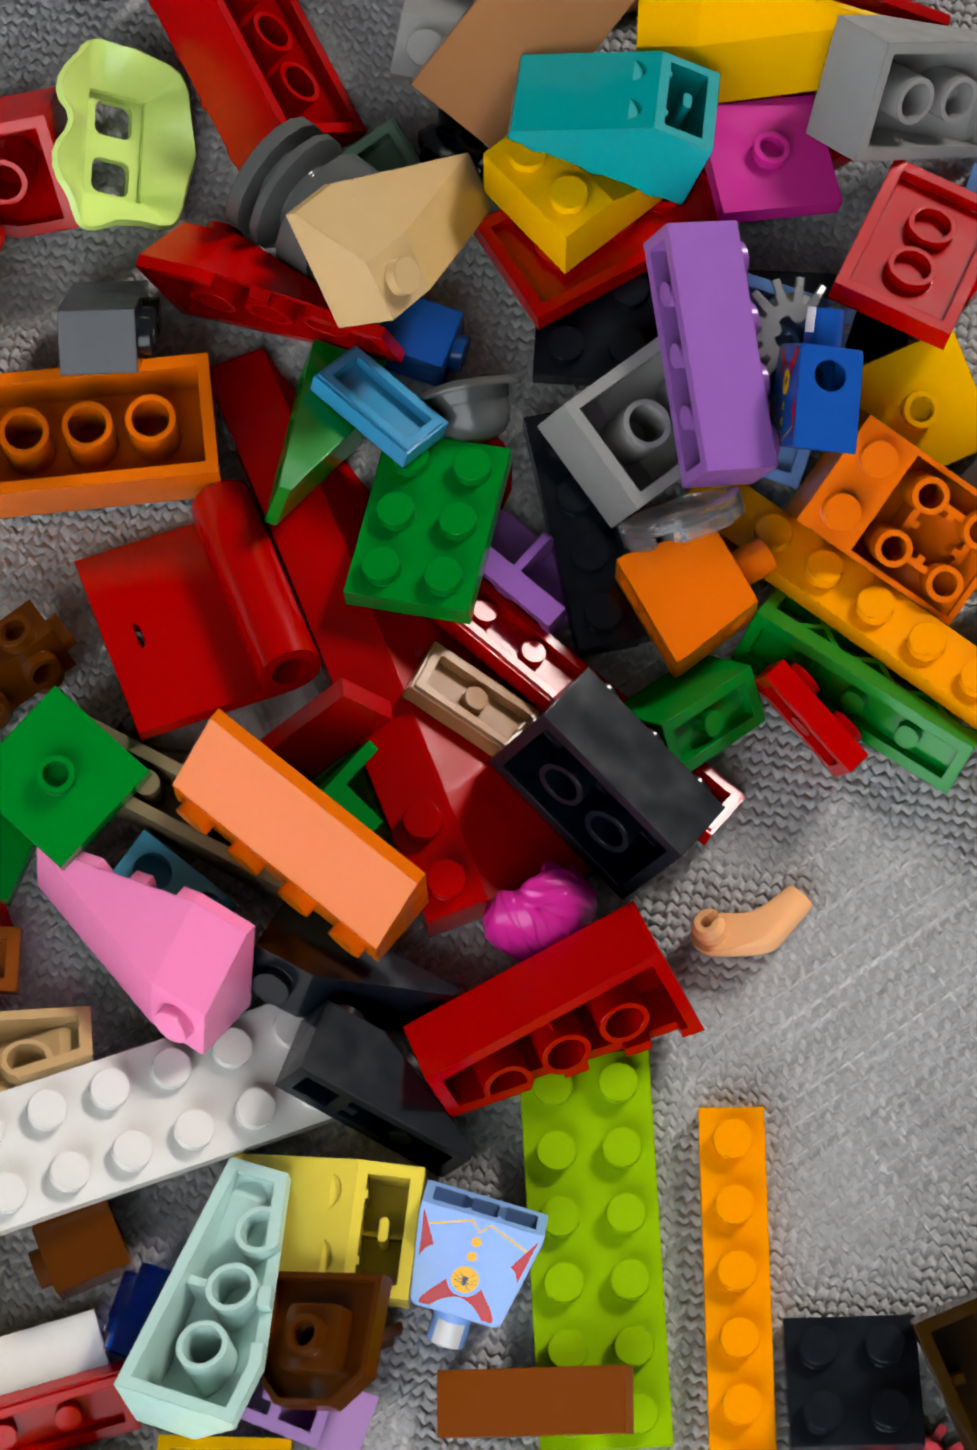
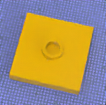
(925, 397)

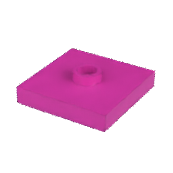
(768, 164)

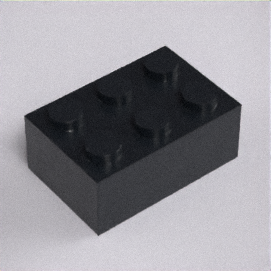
(607, 784)

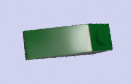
(314, 439)

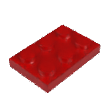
(913, 255)

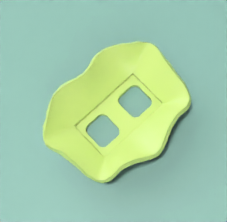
(159, 143)

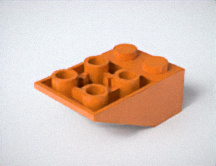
(896, 516)

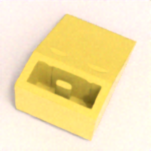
(350, 1217)

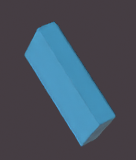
(379, 406)

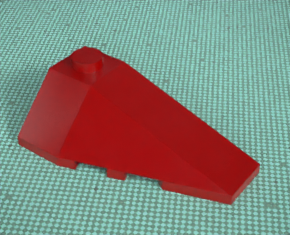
(29, 190)
(234, 282)

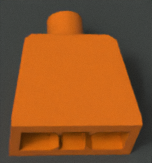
(693, 594)

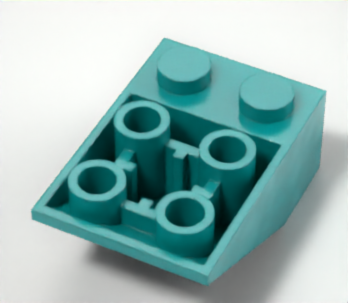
(619, 116)

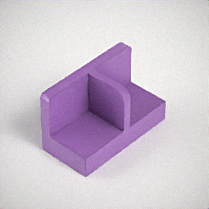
(526, 572)

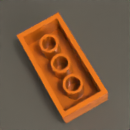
(107, 437)

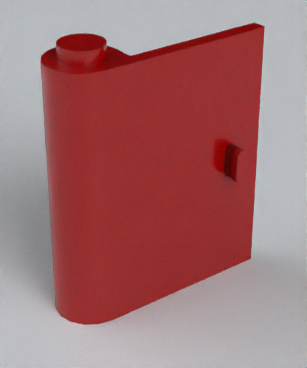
(210, 615)

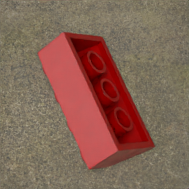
(257, 69)

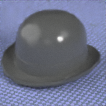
(473, 406)

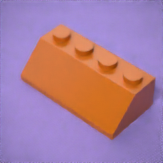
(299, 838)

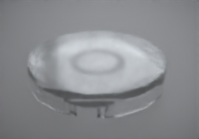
(682, 518)

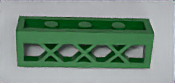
(891, 719)

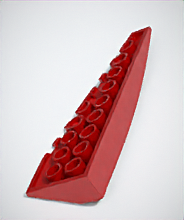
(428, 782)

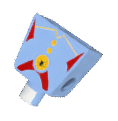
(470, 1259)

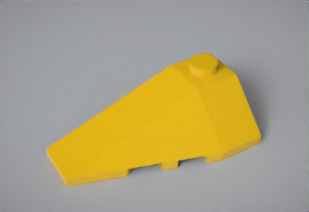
(753, 44)

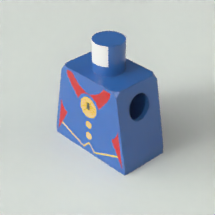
(822, 414)

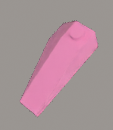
(171, 953)

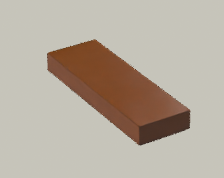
(535, 1402)

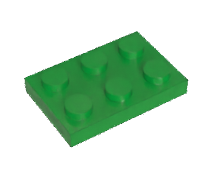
(429, 531)

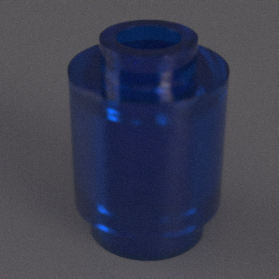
(132, 1307)

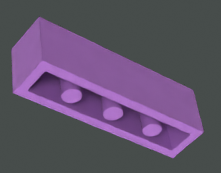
(711, 353)

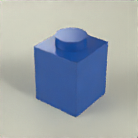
(431, 341)

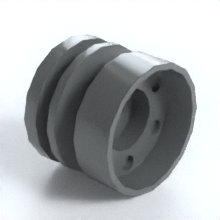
(279, 176)

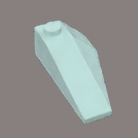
(215, 1313)

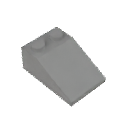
(897, 90)
(619, 436)

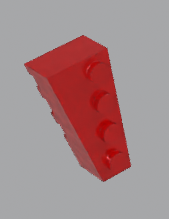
(553, 1014)

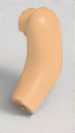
(752, 931)

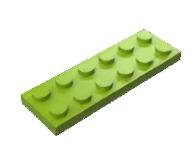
(601, 1254)

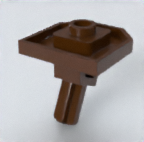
(327, 1338)

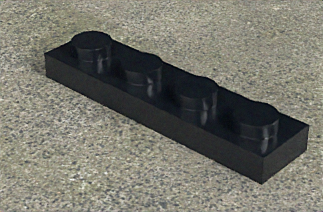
(583, 553)

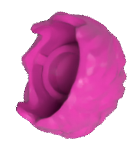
(540, 911)

